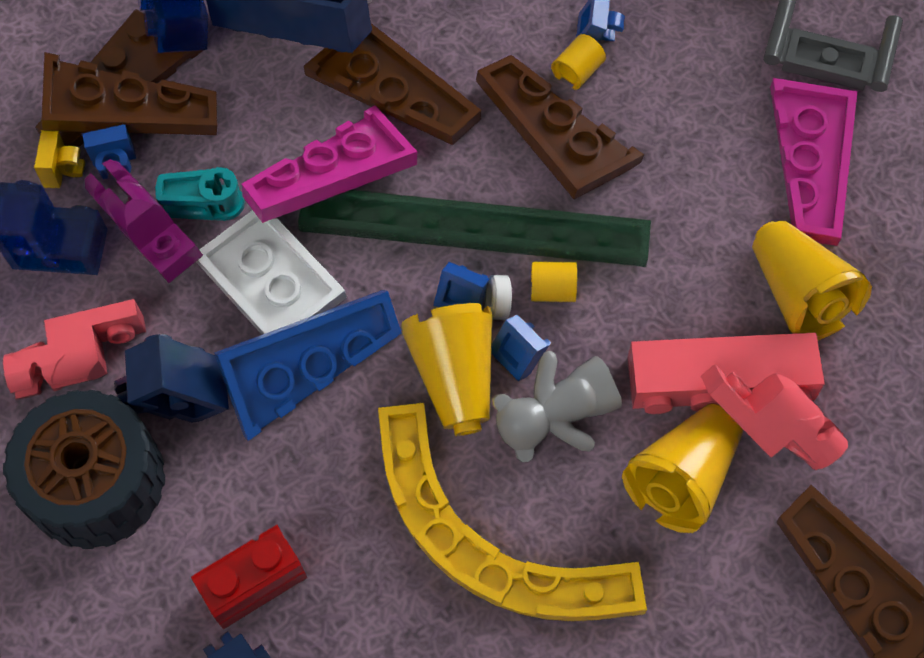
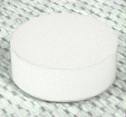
(499, 296)

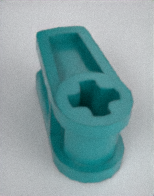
(199, 194)

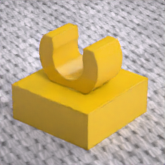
(56, 160)

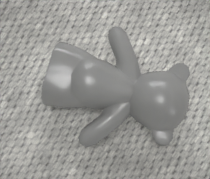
(582, 394)

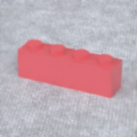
(670, 371)

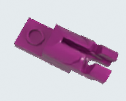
(144, 223)

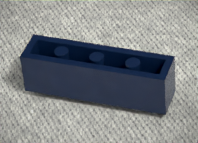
(310, 22)

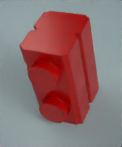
(249, 577)

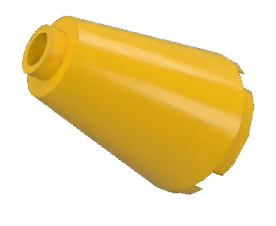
(808, 280)
(454, 362)
(685, 469)

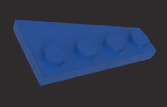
(290, 363)

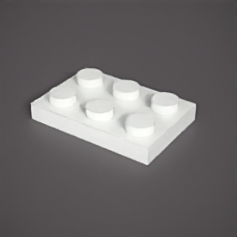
(269, 274)

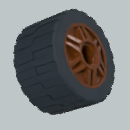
(84, 469)

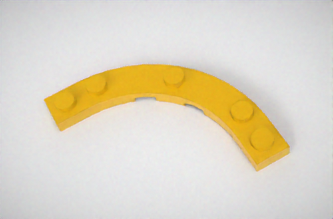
(476, 563)

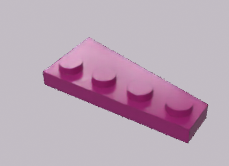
(815, 153)
(343, 162)

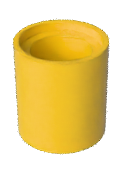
(579, 60)
(554, 281)

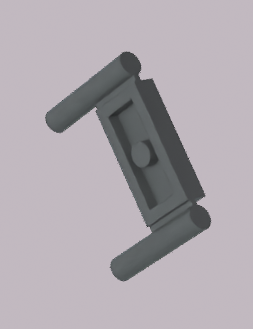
(830, 57)

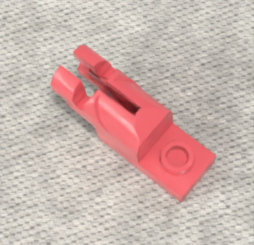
(72, 349)
(778, 416)

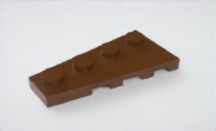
(133, 52)
(397, 84)
(554, 128)

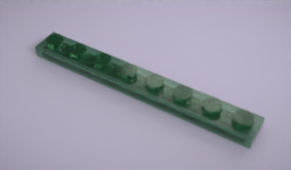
(480, 227)

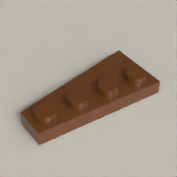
(95, 99)
(862, 580)

